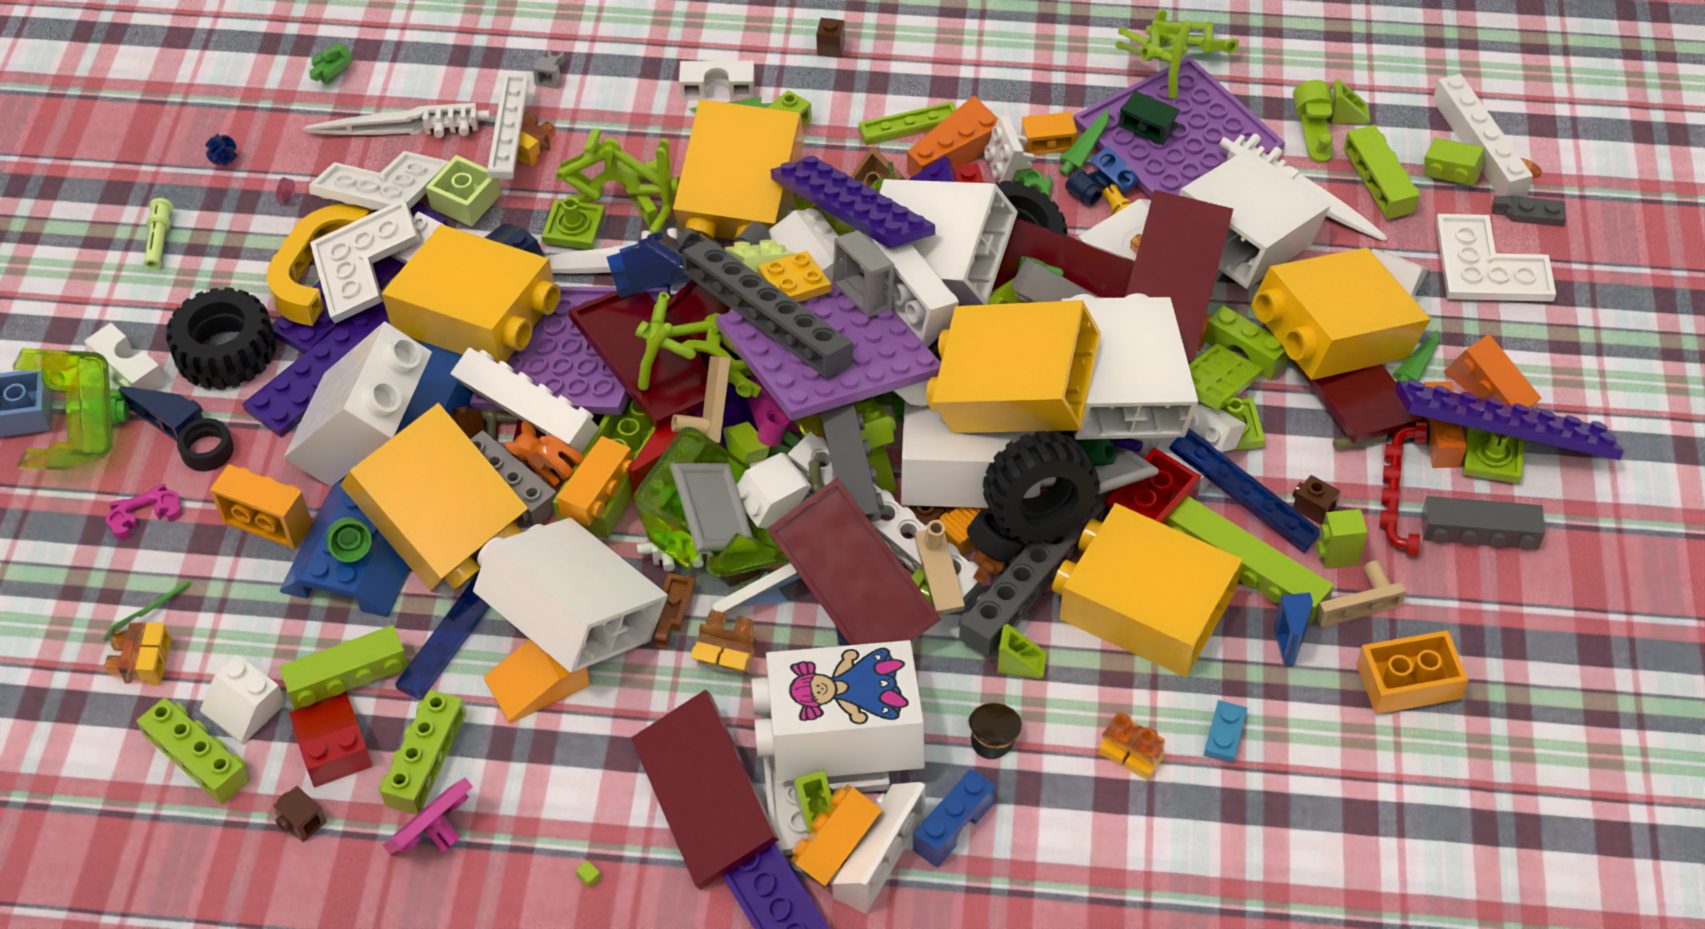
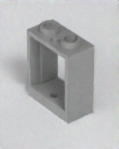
(873, 291)

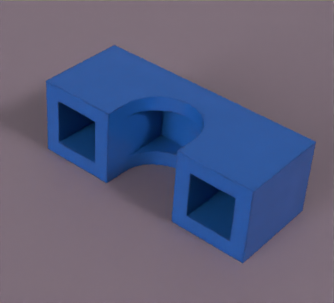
(964, 803)

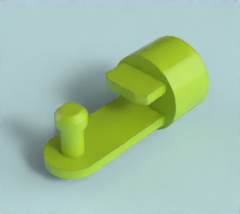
(1313, 107)

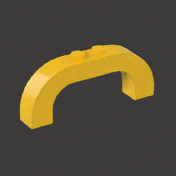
(293, 300)

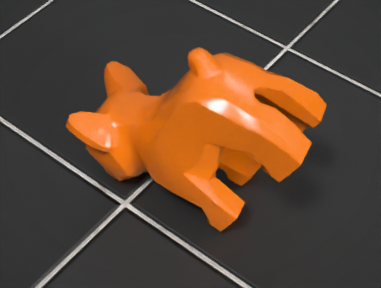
(544, 454)

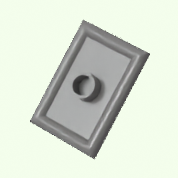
(1127, 469)
(710, 504)

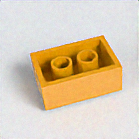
(261, 506)
(1412, 672)

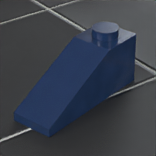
(516, 237)
(162, 409)

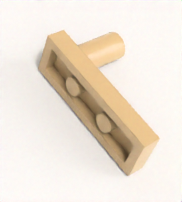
(714, 402)
(938, 569)
(1366, 603)

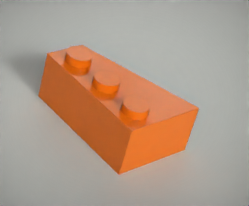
(1490, 373)

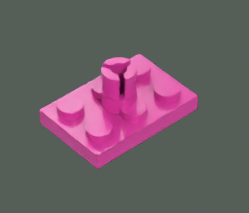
(432, 821)

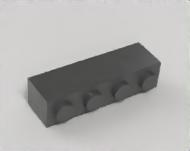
(849, 458)
(1483, 522)

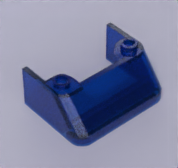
(647, 264)

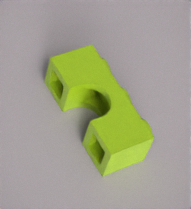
(1261, 346)

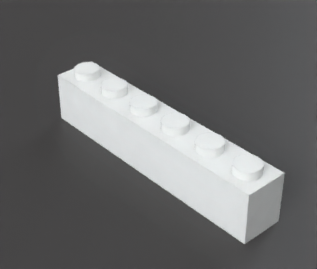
(1476, 127)
(525, 400)

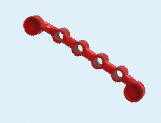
(1390, 495)

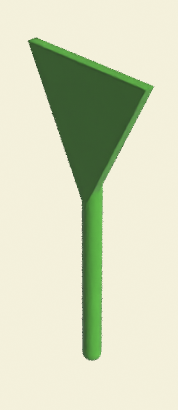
(116, 627)

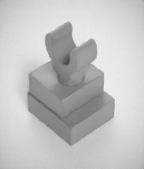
(547, 70)

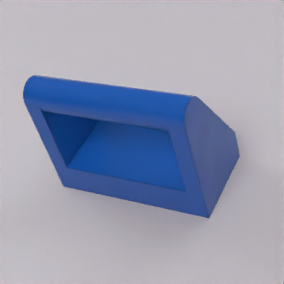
(1292, 624)

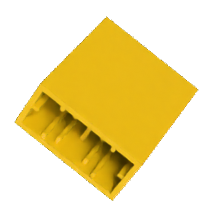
(730, 167)
(471, 294)
(1339, 313)
(1015, 367)
(435, 498)
(1147, 588)

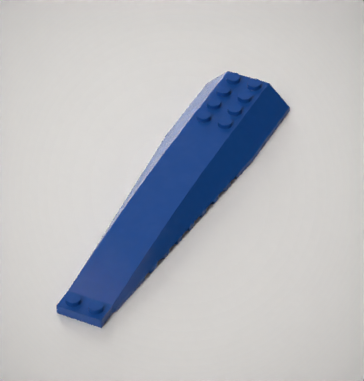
(381, 572)

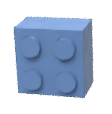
(24, 403)

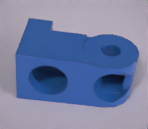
(1115, 170)

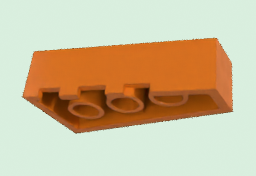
(958, 137)

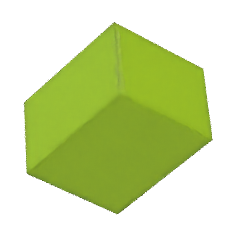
(588, 874)

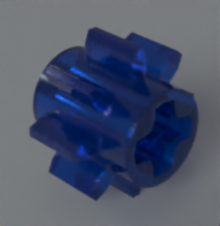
(221, 149)

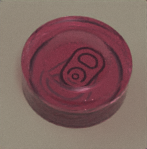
(285, 190)

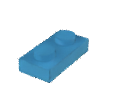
(1225, 731)

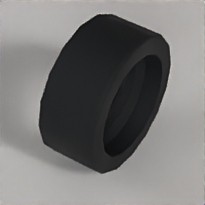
(203, 428)
(991, 539)

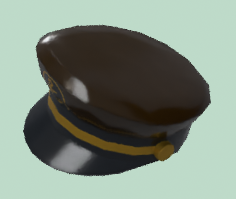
(994, 729)

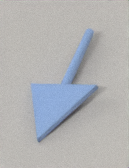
(771, 596)

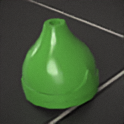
(348, 539)

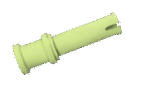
(158, 225)

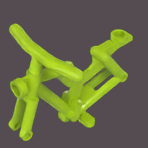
(1178, 34)
(611, 152)
(658, 335)

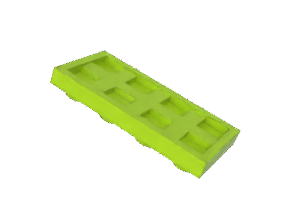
(1222, 376)

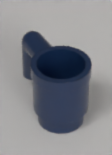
(1086, 186)

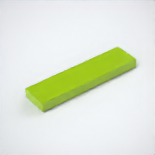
(904, 123)

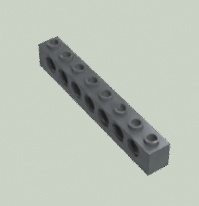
(768, 308)
(1021, 586)

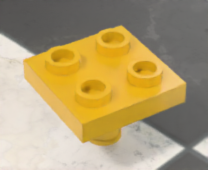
(796, 276)

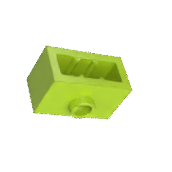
(1454, 161)
(1341, 539)

